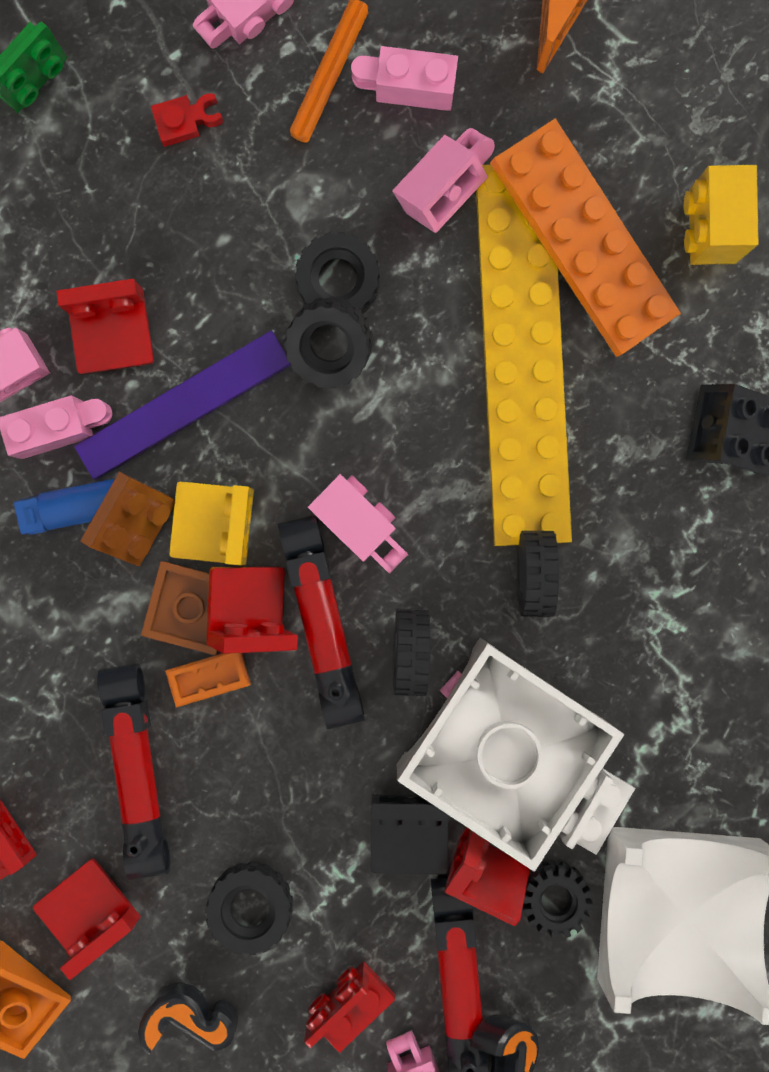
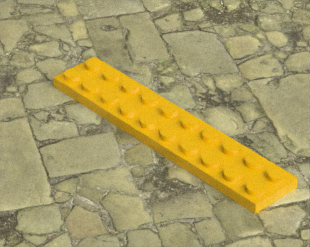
(522, 371)

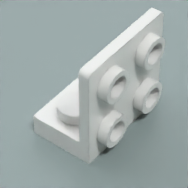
(597, 812)

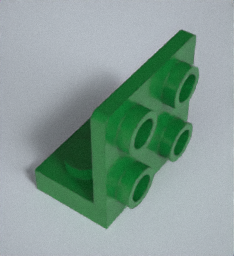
(28, 65)

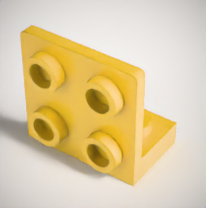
(211, 523)

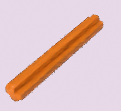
(329, 70)

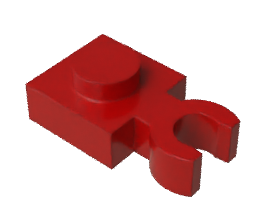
(179, 119)

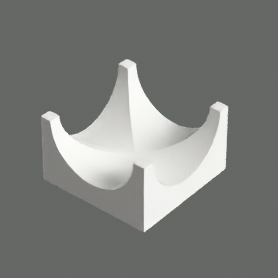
(508, 755)
(684, 919)

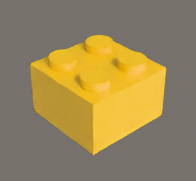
(722, 215)

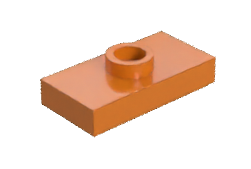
(207, 678)

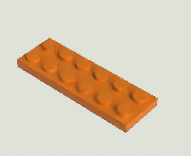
(585, 237)

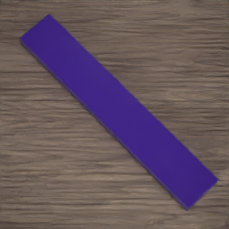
(182, 405)

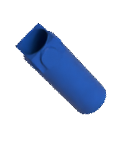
(60, 507)

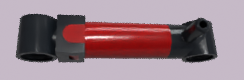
(321, 621)
(127, 725)
(458, 978)

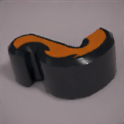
(189, 1011)
(509, 1041)

